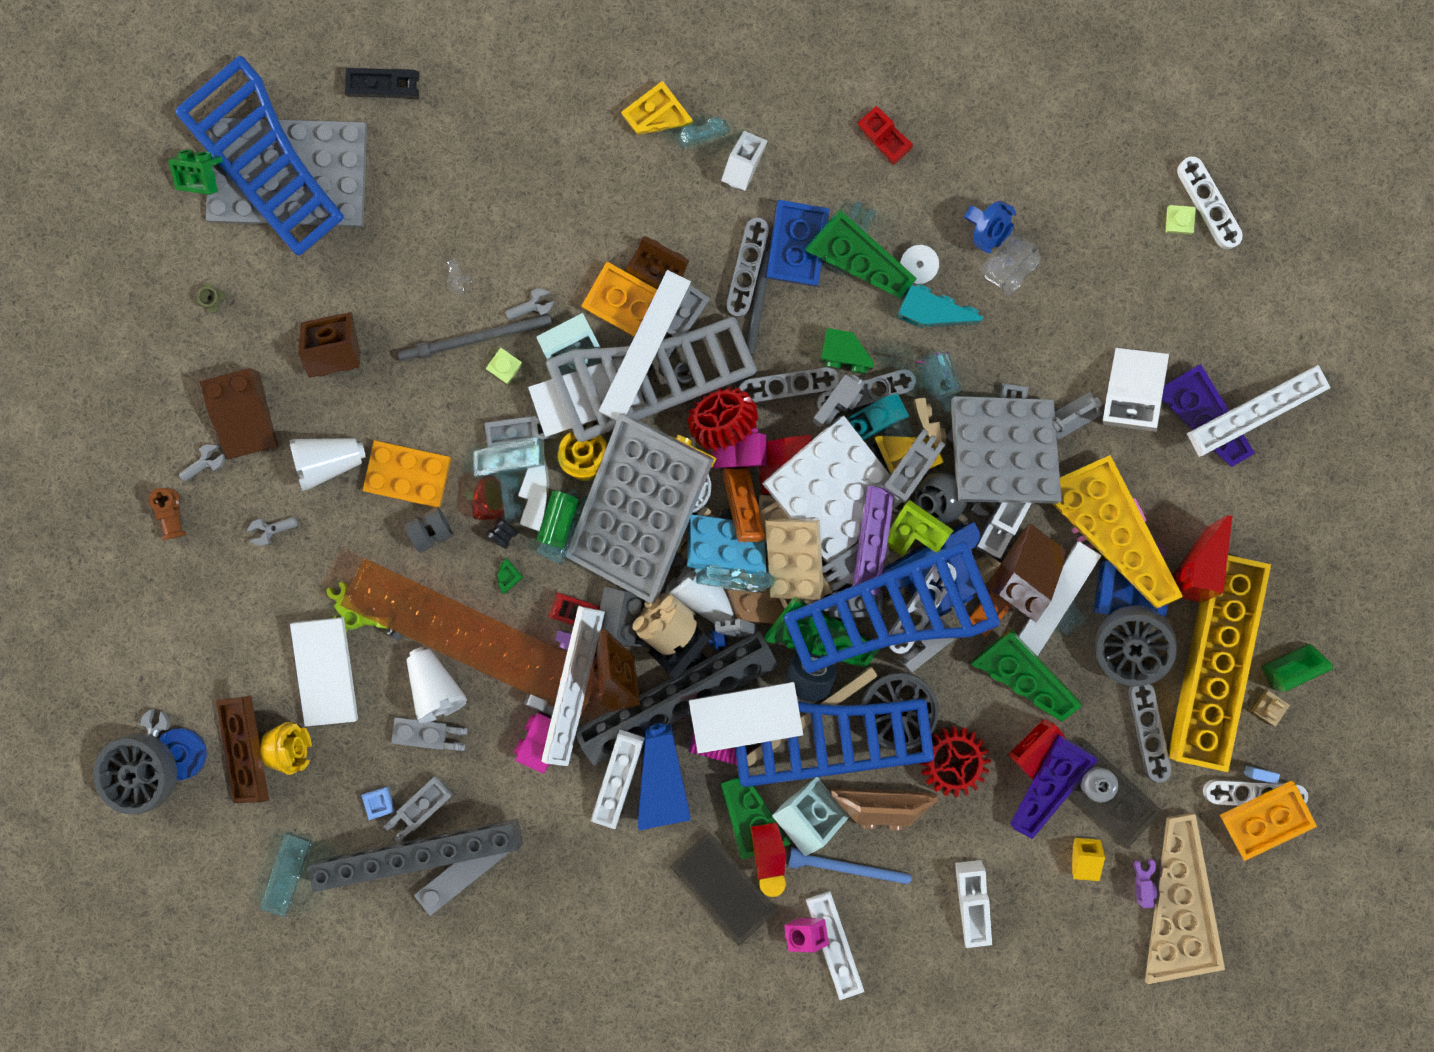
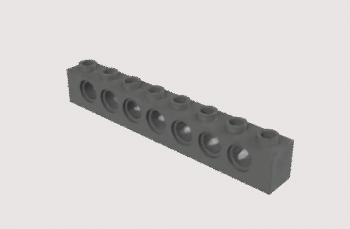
(670, 699)
(415, 855)

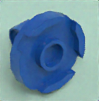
(991, 225)

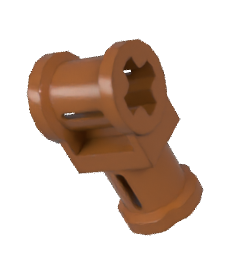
(168, 512)

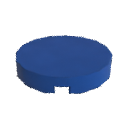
(189, 751)

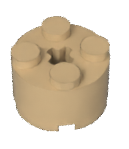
(665, 624)

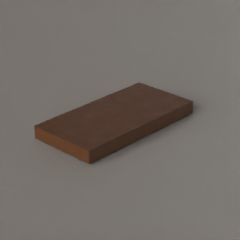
(242, 750)

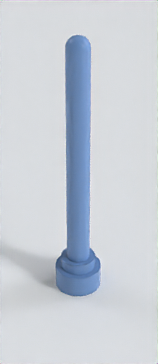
(797, 859)

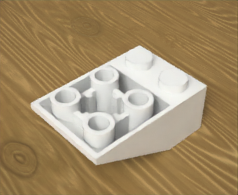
(1135, 389)

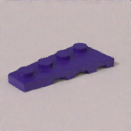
(1198, 402)
(1054, 782)

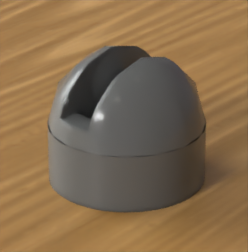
(682, 368)

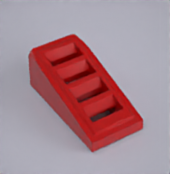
(556, 607)

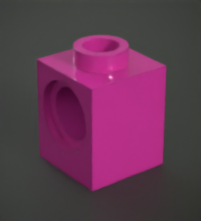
(806, 935)

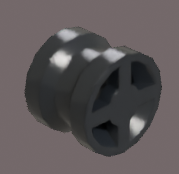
(502, 533)

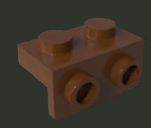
(653, 261)

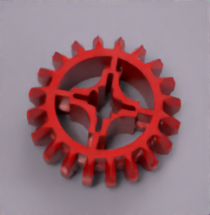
(722, 419)
(966, 757)

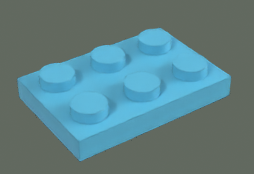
(716, 543)

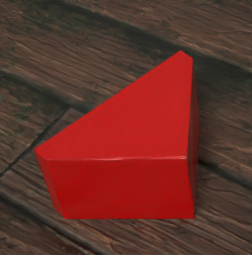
(768, 850)

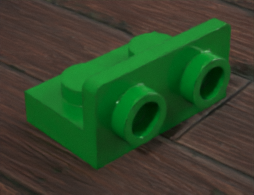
(194, 171)

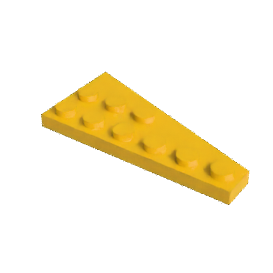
(1107, 516)

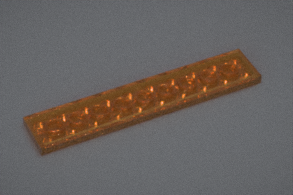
(458, 631)

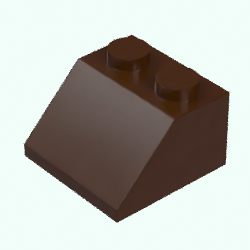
(329, 345)

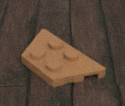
(755, 606)

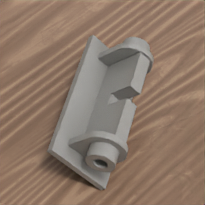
(1076, 414)

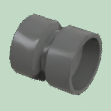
(420, 533)

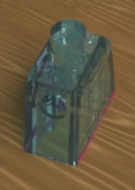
(935, 368)

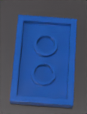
(792, 232)

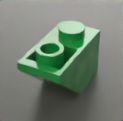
(844, 349)

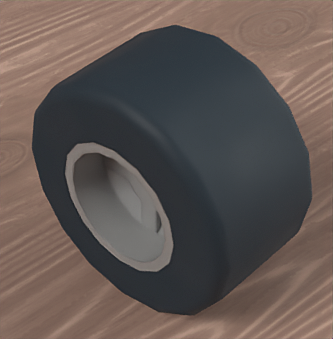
(811, 685)

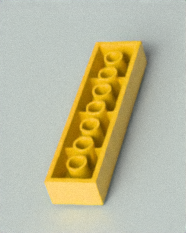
(1219, 668)

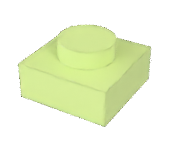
(1180, 219)
(504, 365)

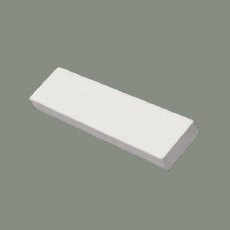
(617, 779)
(837, 952)

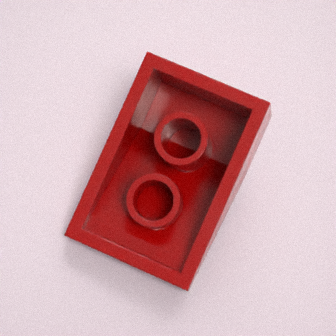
(1204, 567)

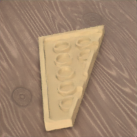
(1184, 920)

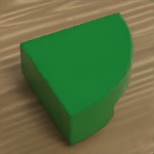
(508, 576)

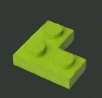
(917, 524)

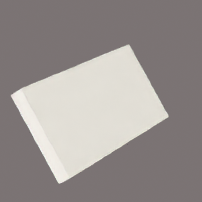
(550, 408)
(324, 671)
(746, 717)

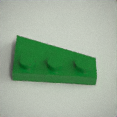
(746, 810)

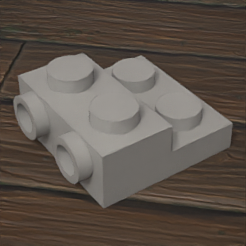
(844, 396)
(927, 648)

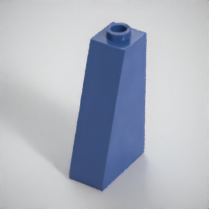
(662, 785)

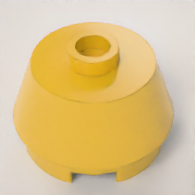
(581, 458)
(285, 748)

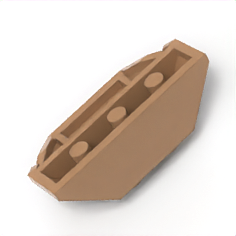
(883, 807)

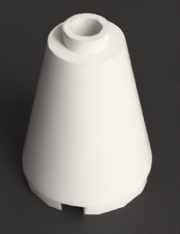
(324, 458)
(704, 600)
(432, 686)

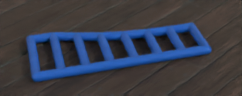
(290, 156)
(910, 634)
(849, 765)

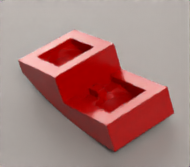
(885, 135)

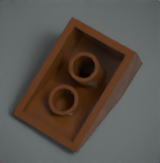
(239, 412)
(1029, 573)
(615, 674)

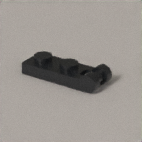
(381, 83)

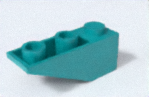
(929, 310)
(878, 416)

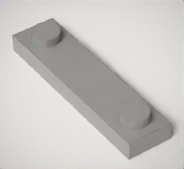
(453, 881)

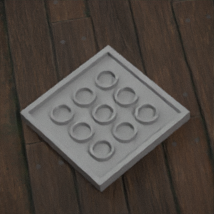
(1005, 450)

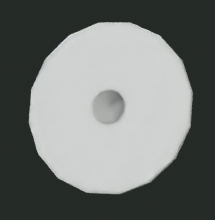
(921, 262)

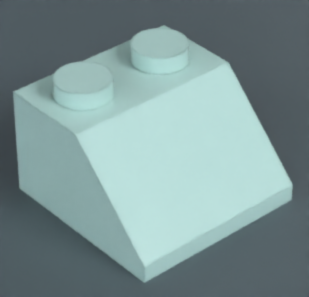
(566, 337)
(811, 817)

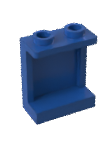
(1116, 591)

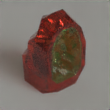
(487, 499)

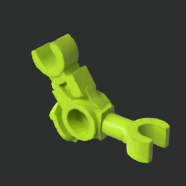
(351, 619)

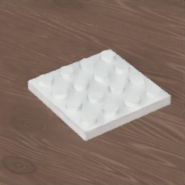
(830, 485)

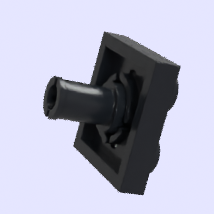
(683, 656)

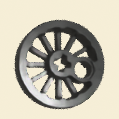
(1148, 673)
(905, 679)
(143, 779)

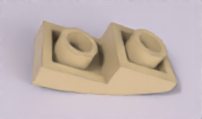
(923, 413)

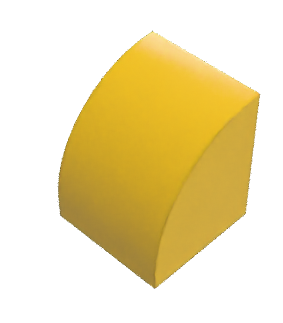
(1087, 859)

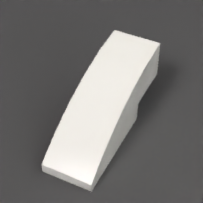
(536, 490)
(1001, 527)
(974, 903)

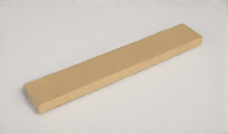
(832, 699)

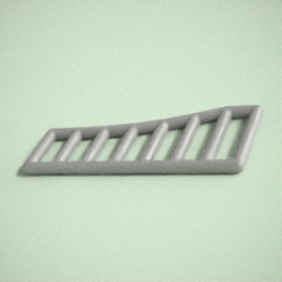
(654, 406)

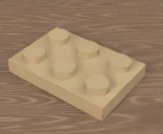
(795, 558)

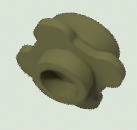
(203, 294)

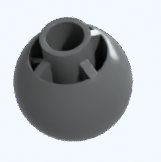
(939, 496)

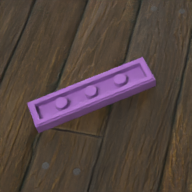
(873, 535)

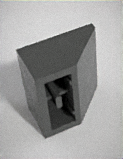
(621, 611)

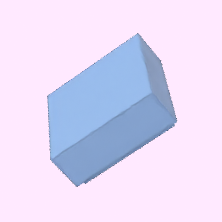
(1261, 774)
(378, 803)

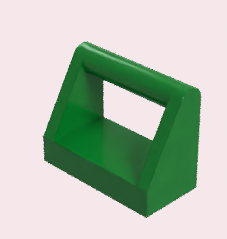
(557, 519)
(1296, 668)

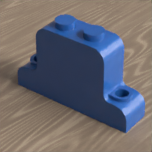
(964, 532)

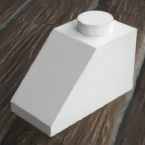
(743, 160)

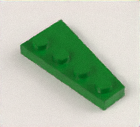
(853, 250)
(780, 633)
(1022, 670)

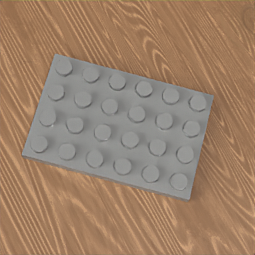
(328, 149)
(638, 507)

